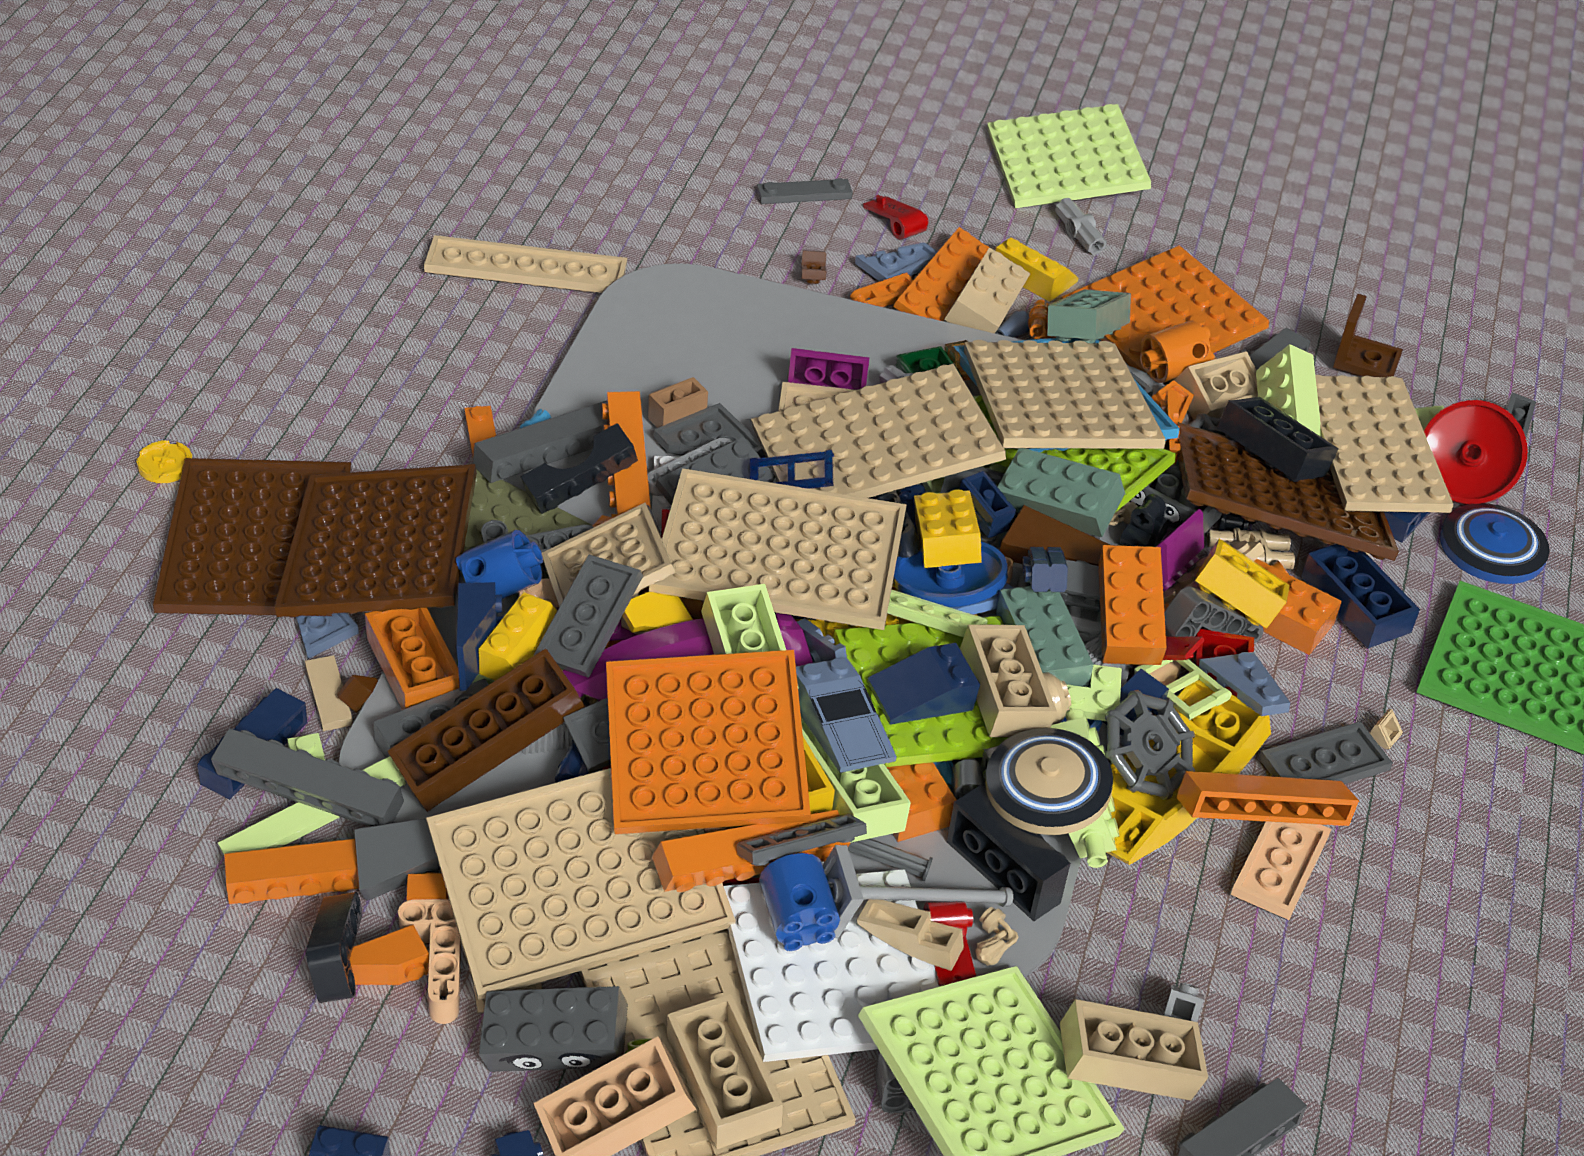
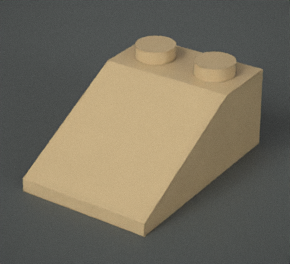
(1218, 382)

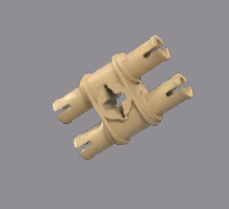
(1268, 541)

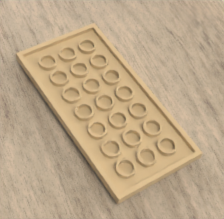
(1381, 446)

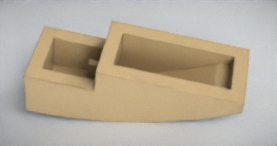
(912, 932)

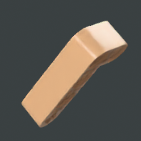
(438, 927)

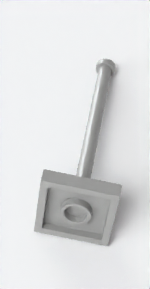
(849, 894)

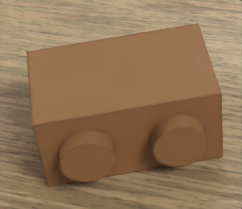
(677, 402)

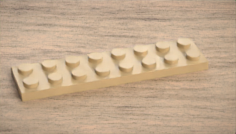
(523, 264)

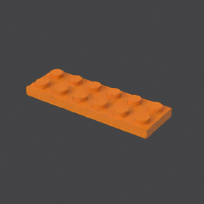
(943, 277)

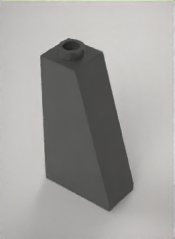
(391, 853)

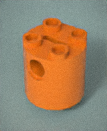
(1173, 349)

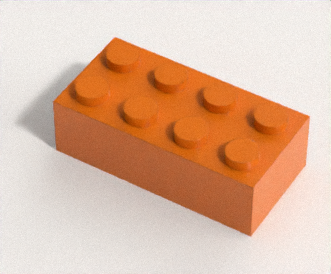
(1132, 605)
(1305, 615)
(411, 654)
(929, 798)

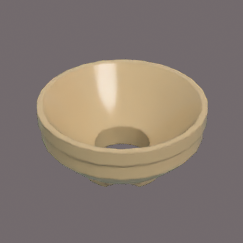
(1059, 694)

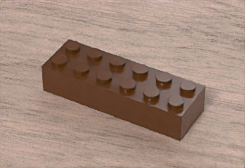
(486, 729)

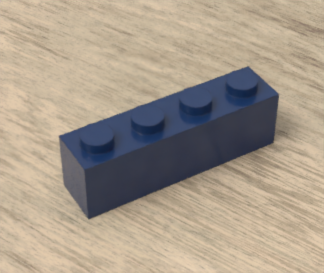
(275, 718)

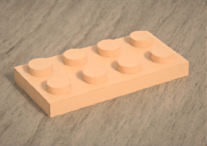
(1280, 866)

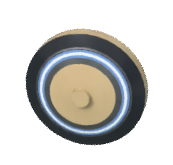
(1049, 781)

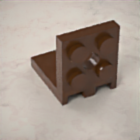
(1356, 351)

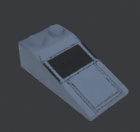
(842, 715)

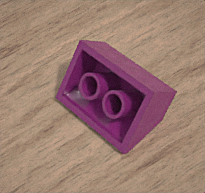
(828, 369)
(1181, 548)

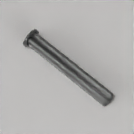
(892, 856)

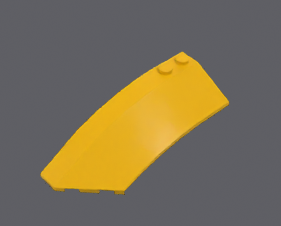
(1222, 743)

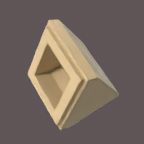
(1386, 730)

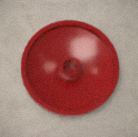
(1477, 450)

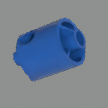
(506, 560)
(799, 901)

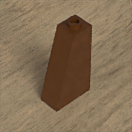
(1039, 530)

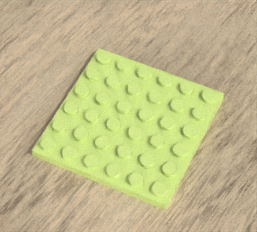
(1068, 156)
(988, 1069)

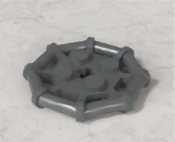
(1165, 729)

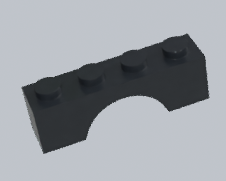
(553, 486)

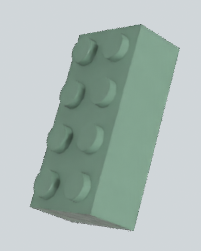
(1088, 315)
(1063, 490)
(1050, 632)

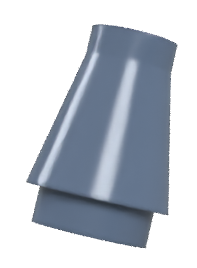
(1015, 325)

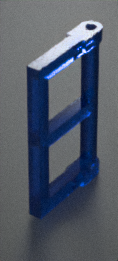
(791, 460)

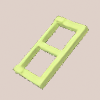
(1220, 696)

